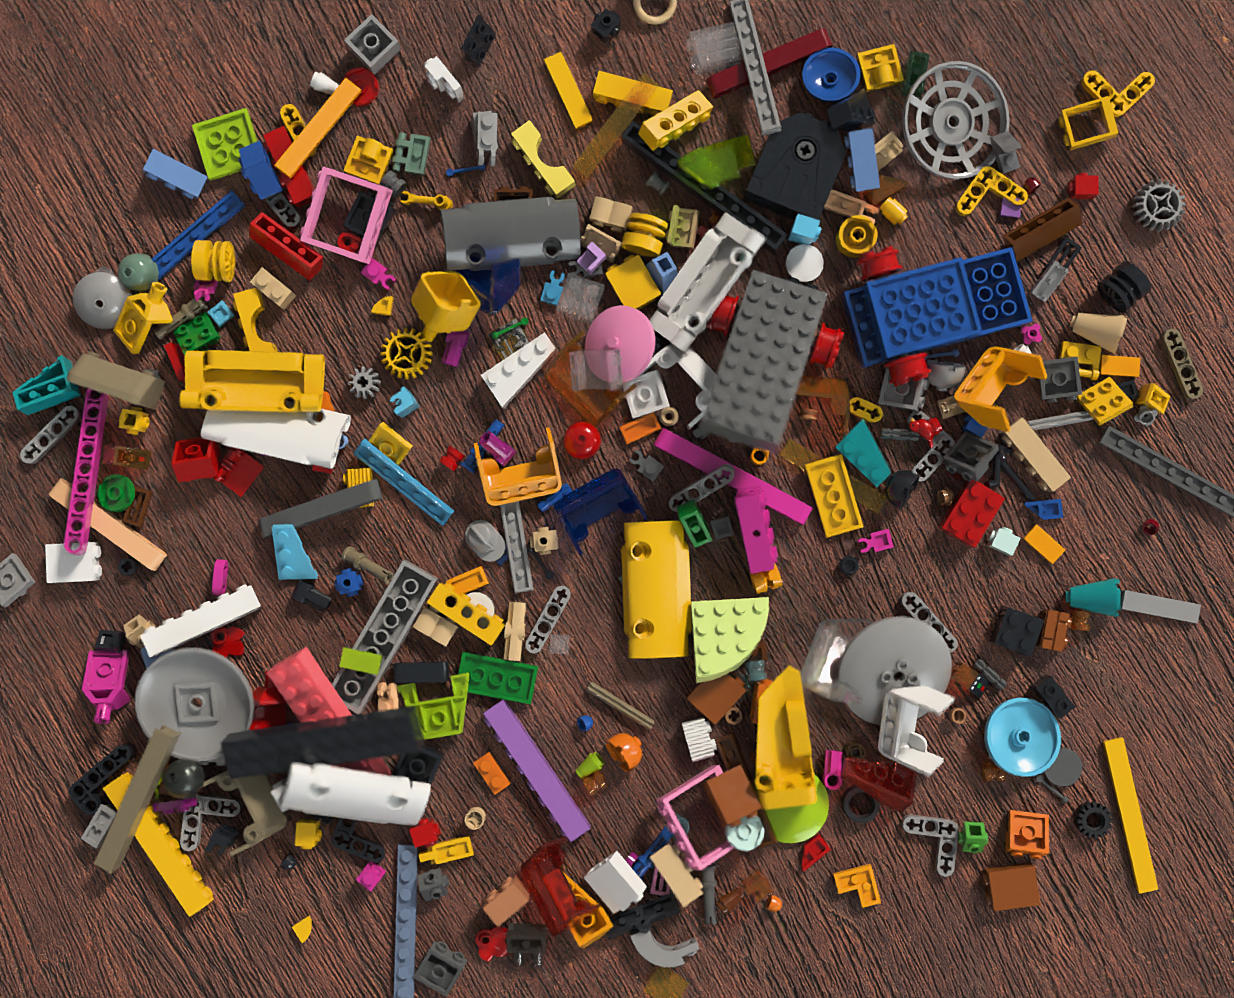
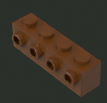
(1043, 228)

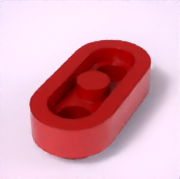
(355, 242)

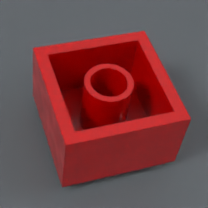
(195, 459)

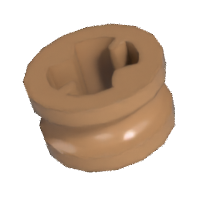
(808, 414)
(738, 718)

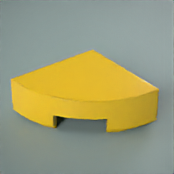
(383, 306)
(303, 928)

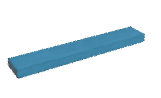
(403, 482)

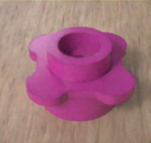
(1027, 338)

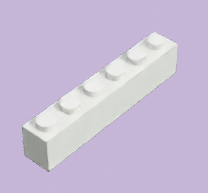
(201, 621)

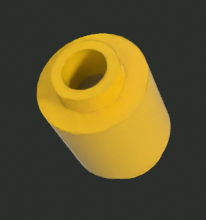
(893, 211)

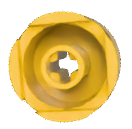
(865, 232)

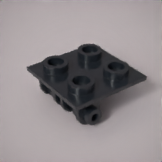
(478, 41)

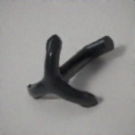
(997, 458)

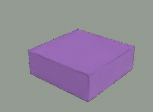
(1010, 210)

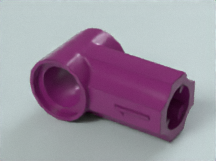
(455, 343)
(500, 450)

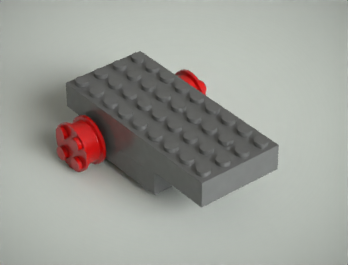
(765, 358)

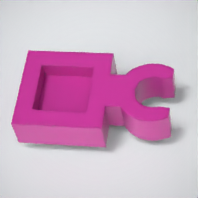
(376, 272)
(204, 288)
(878, 540)

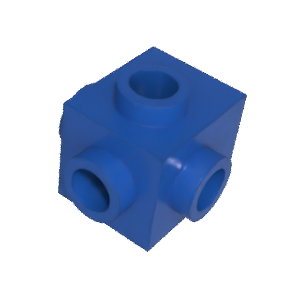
(356, 582)

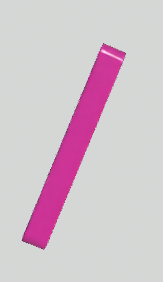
(708, 462)
(86, 479)

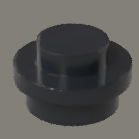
(848, 565)

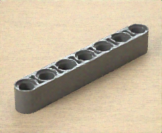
(323, 507)

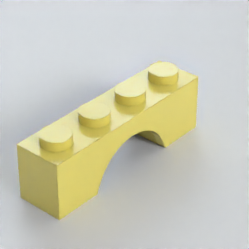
(557, 179)

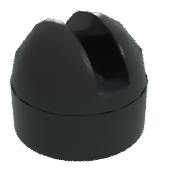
(288, 862)

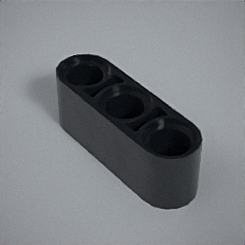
(421, 672)

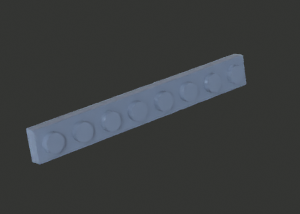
(406, 921)

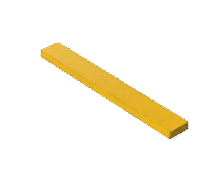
(1130, 815)

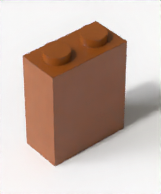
(716, 696)
(732, 797)
(1011, 886)

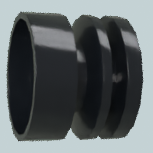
(1124, 286)

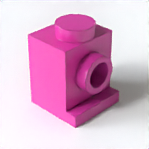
(371, 875)

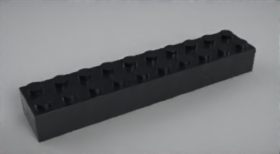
(323, 742)

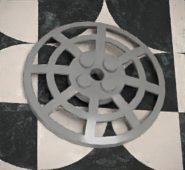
(960, 112)

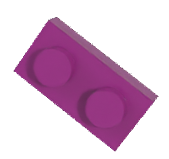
(180, 805)

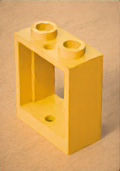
(1108, 119)

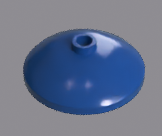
(831, 65)

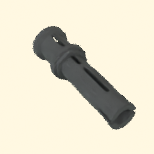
(708, 882)

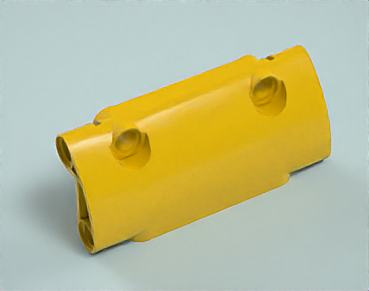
(253, 380)
(656, 589)

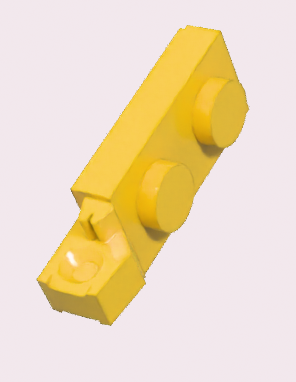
(448, 850)

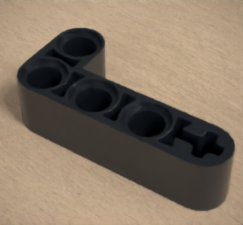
(104, 773)

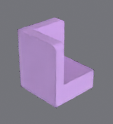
(591, 258)

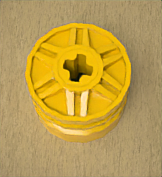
(645, 231)
(213, 260)

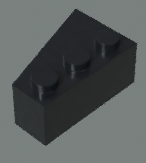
(852, 113)

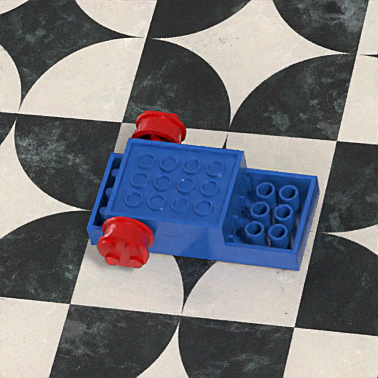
(930, 308)

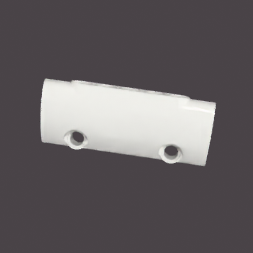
(705, 281)
(279, 433)
(354, 795)

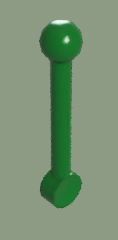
(524, 321)

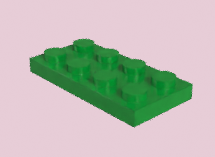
(499, 677)

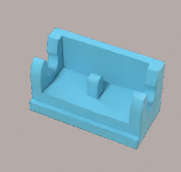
(405, 401)

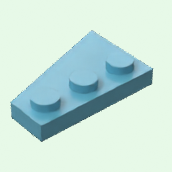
(290, 555)

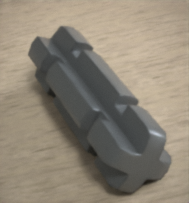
(899, 434)
(989, 674)

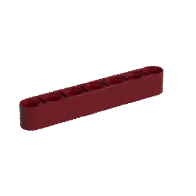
(775, 61)

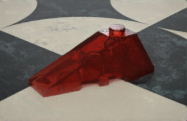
(887, 783)

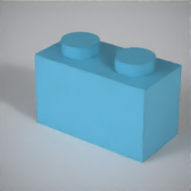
(804, 230)

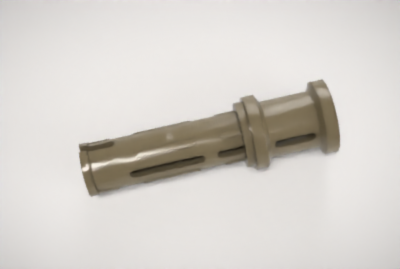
(187, 312)
(361, 561)

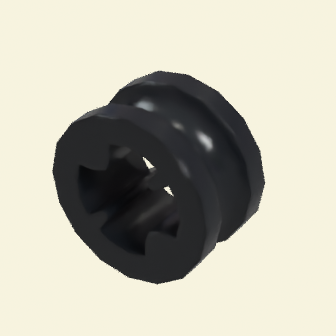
(131, 571)

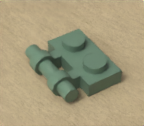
(417, 153)

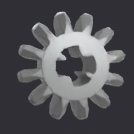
(358, 388)

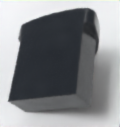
(110, 641)

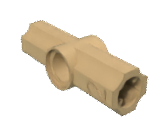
(514, 631)

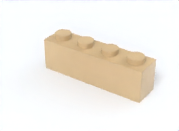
(1035, 456)

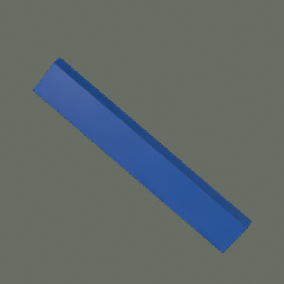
(199, 230)

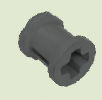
(658, 183)

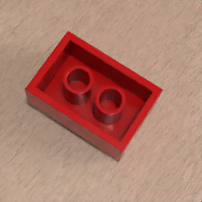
(971, 513)

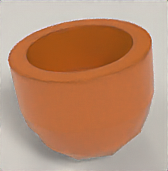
(774, 903)

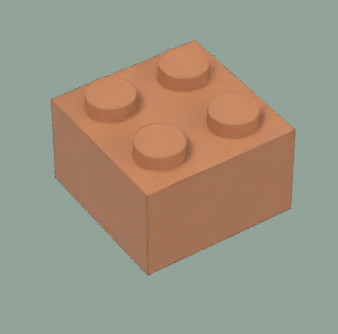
(506, 900)

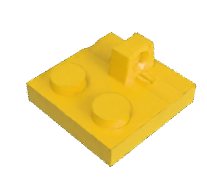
(390, 443)

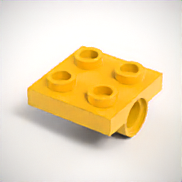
(880, 67)
(368, 160)
(1104, 401)

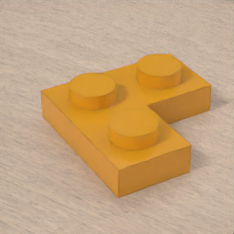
(860, 879)

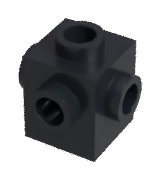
(606, 25)

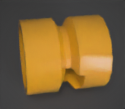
(765, 579)

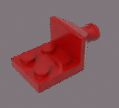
(268, 706)

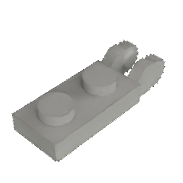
(486, 136)

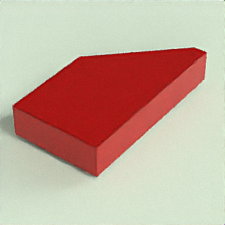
(813, 851)

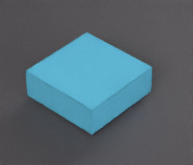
(221, 313)

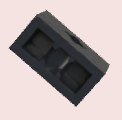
(1052, 696)

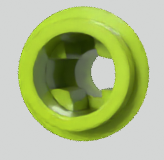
(590, 765)

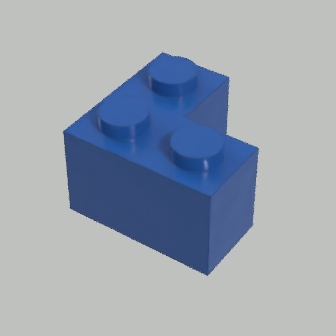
(258, 169)

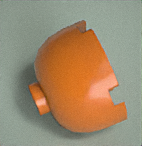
(625, 750)

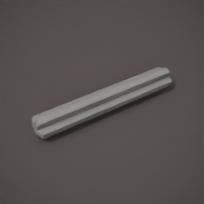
(1060, 420)

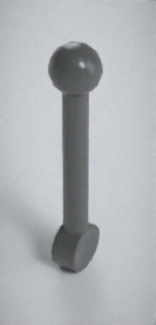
(1064, 799)

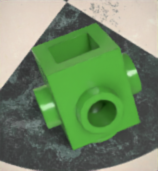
(972, 837)

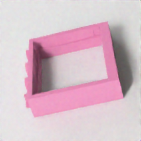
(375, 220)
(676, 829)

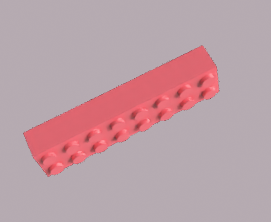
(314, 698)

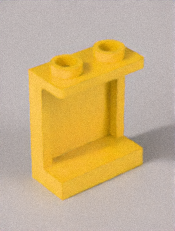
(633, 283)

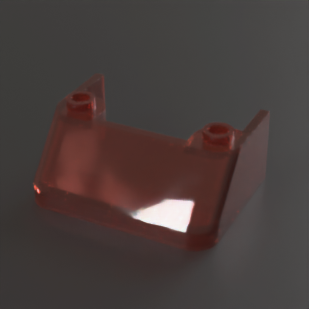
(552, 891)

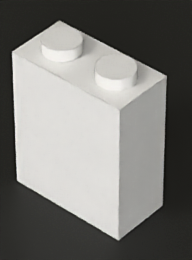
(66, 567)
(615, 882)

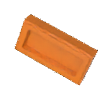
(640, 428)

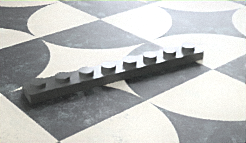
(1168, 470)

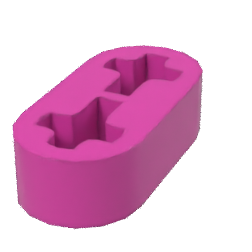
(220, 577)

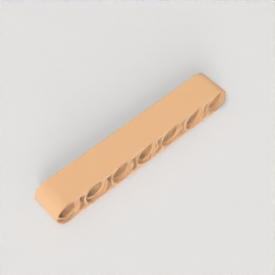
(113, 529)

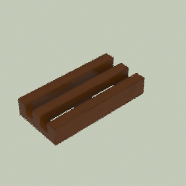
(137, 508)

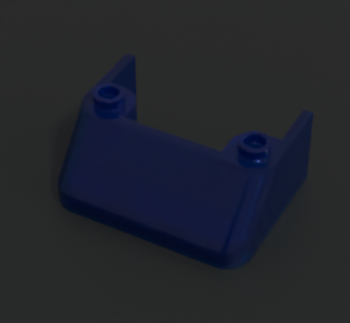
(494, 286)
(595, 502)

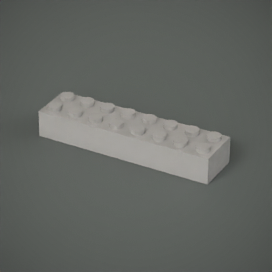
(386, 632)

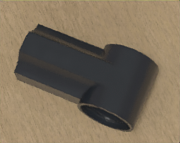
(308, 594)

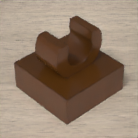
(760, 652)

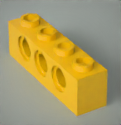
(675, 120)
(438, 601)

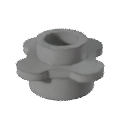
(1147, 421)

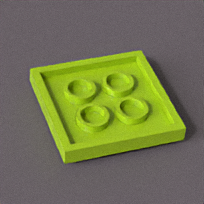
(221, 140)

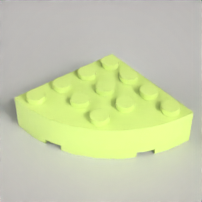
(726, 634)

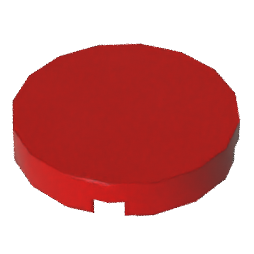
(366, 82)

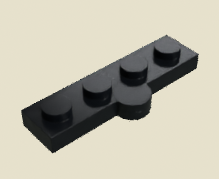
(643, 916)

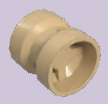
(475, 821)

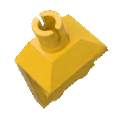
(139, 314)

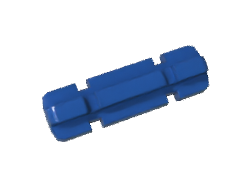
(553, 498)

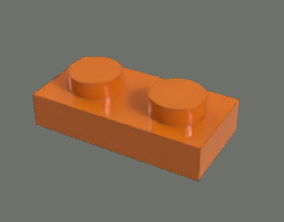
(492, 772)

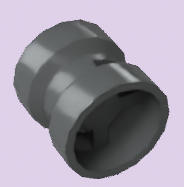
(392, 182)

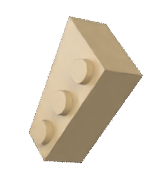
(677, 874)

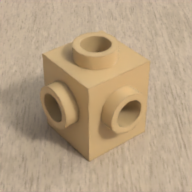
(552, 540)
(135, 628)

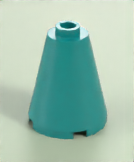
(1096, 597)

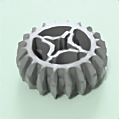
(1172, 211)

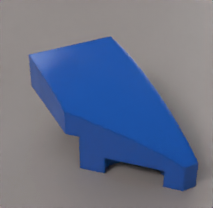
(1046, 509)

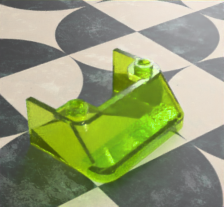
(718, 160)

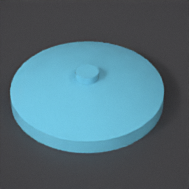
(1022, 737)

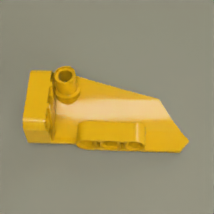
(784, 745)

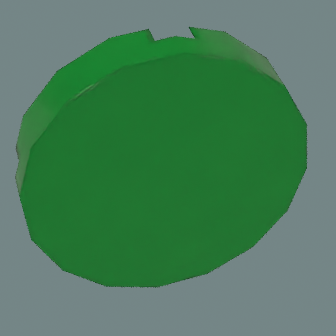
(116, 493)

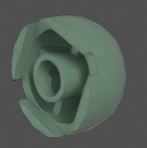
(138, 272)

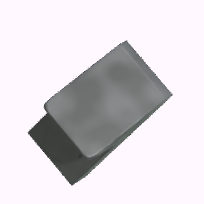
(1004, 149)

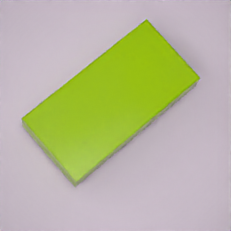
(360, 660)

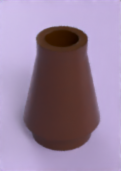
(729, 901)

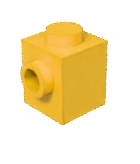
(307, 833)

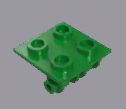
(197, 334)

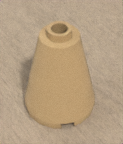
(1100, 329)

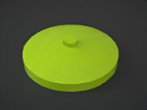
(800, 822)

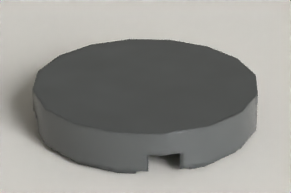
(1065, 768)

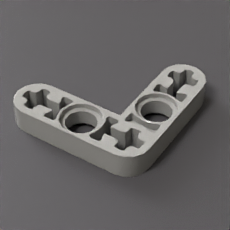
(937, 439)
(203, 808)
(943, 837)

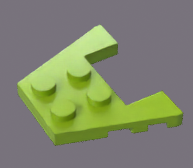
(441, 715)

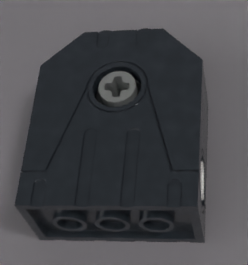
(797, 167)

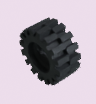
(1103, 825)

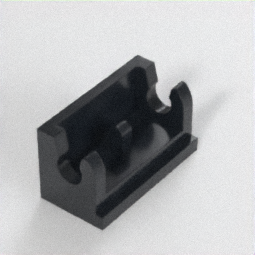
(222, 836)

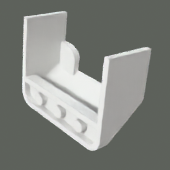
(694, 366)
(898, 726)

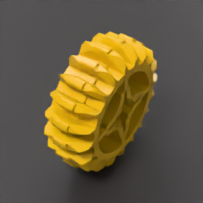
(396, 340)

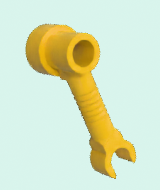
(446, 204)

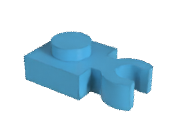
(552, 291)

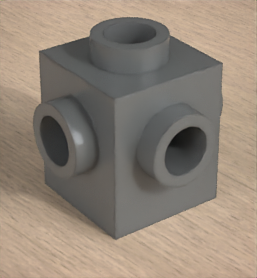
(433, 884)

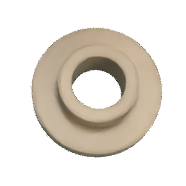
(664, 421)

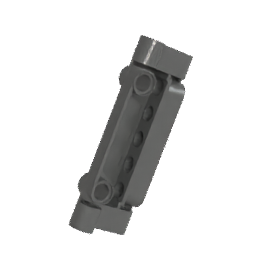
(511, 231)

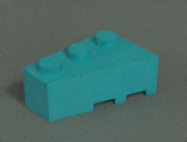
(46, 388)
(864, 453)

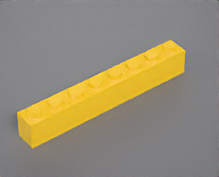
(165, 852)

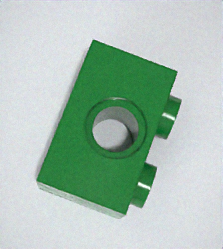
(694, 523)

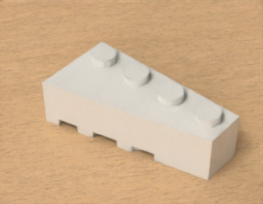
(518, 369)

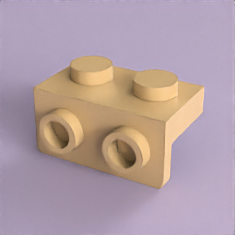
(682, 227)

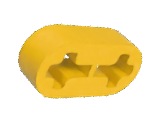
(867, 406)

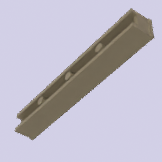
(137, 798)

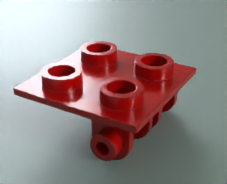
(238, 470)

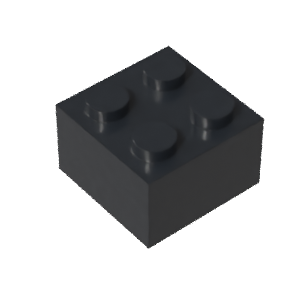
(1016, 631)
(419, 766)

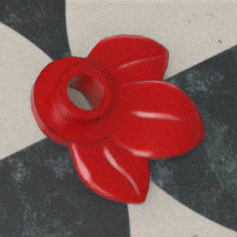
(230, 643)
(494, 945)

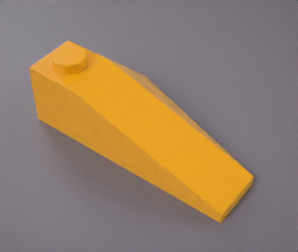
(593, 927)

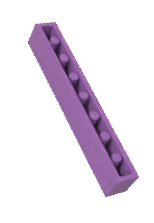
(537, 770)

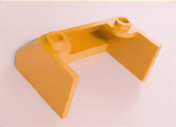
(989, 377)
(521, 480)

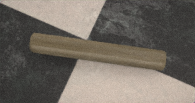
(620, 705)

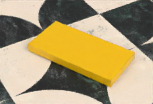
(833, 495)

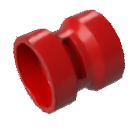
(453, 456)

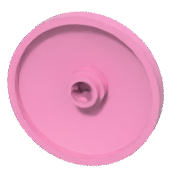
(624, 330)

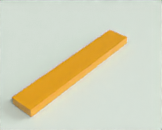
(318, 128)

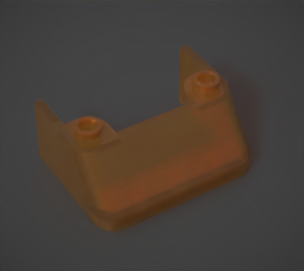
(831, 388)
(589, 404)

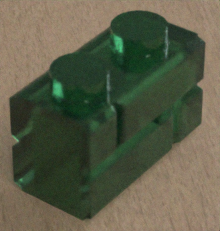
(915, 66)

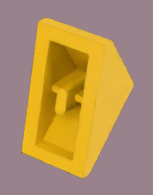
(1153, 397)

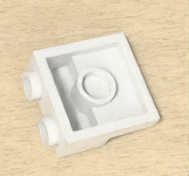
(442, 79)

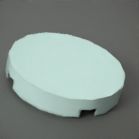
(746, 834)

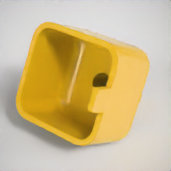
(444, 303)

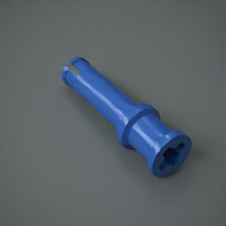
(471, 462)
(643, 859)

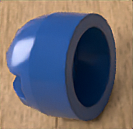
(584, 723)

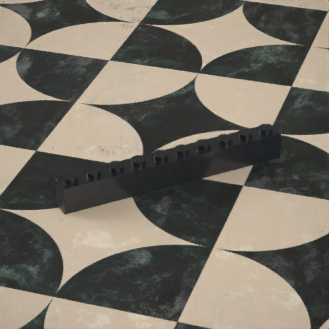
(716, 198)

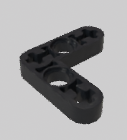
(348, 832)

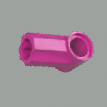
(832, 766)

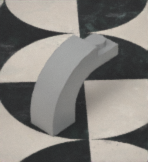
(662, 954)

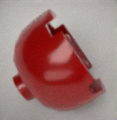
(582, 440)

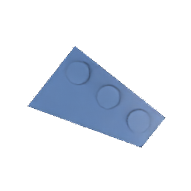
(862, 159)
(174, 174)

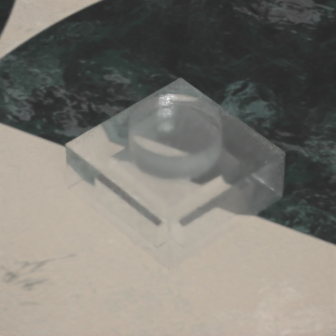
(559, 644)

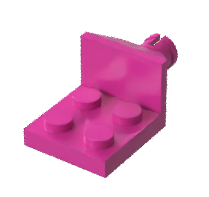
(105, 682)

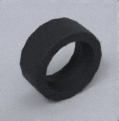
(855, 817)

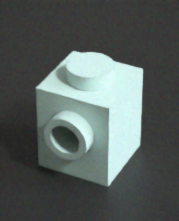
(1003, 540)

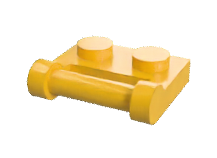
(1086, 355)

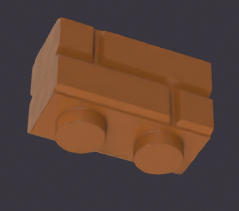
(1054, 630)

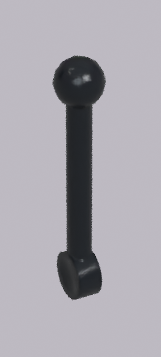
(549, 575)

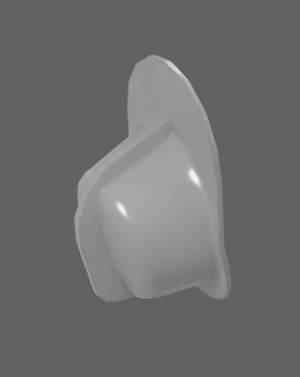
(485, 540)

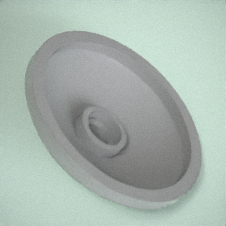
(101, 287)

